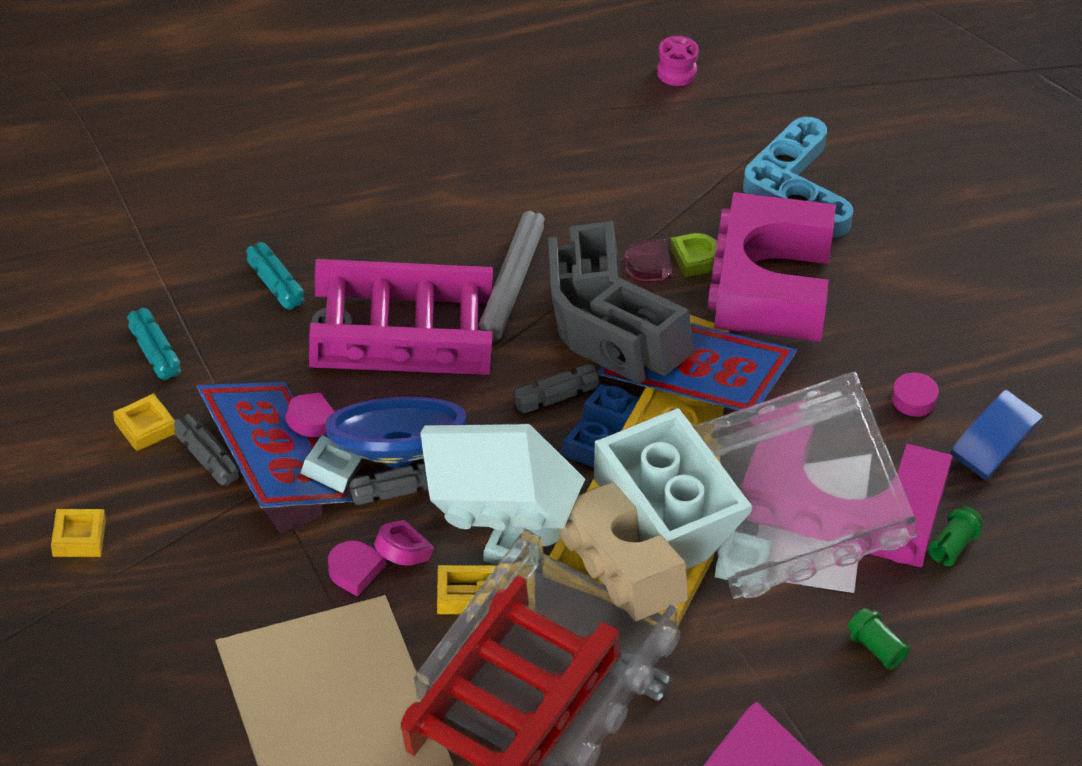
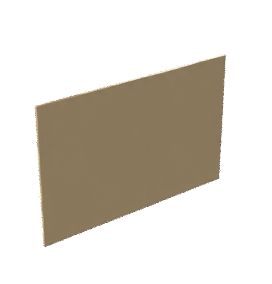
(327, 689)

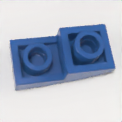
(601, 417)
(996, 435)

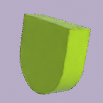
(694, 253)

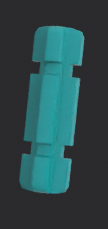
(275, 275)
(154, 344)

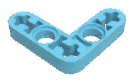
(781, 179)

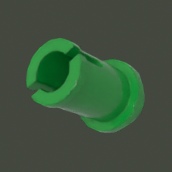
(962, 527)
(878, 638)

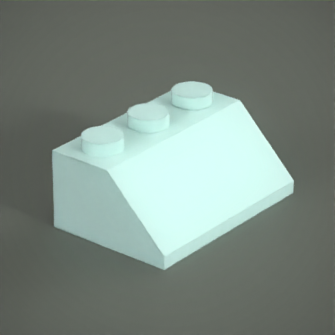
(498, 476)
(673, 484)

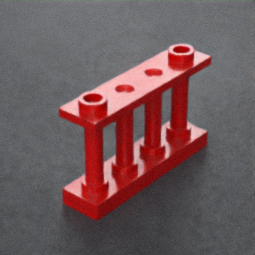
(563, 693)

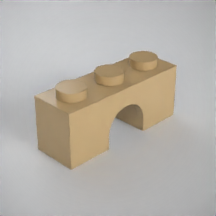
(637, 574)

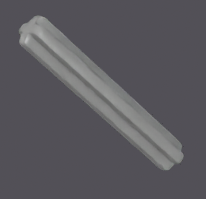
(512, 274)

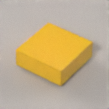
(144, 422)
(78, 533)

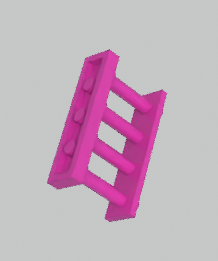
(401, 347)

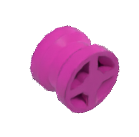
(677, 60)

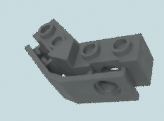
(612, 311)

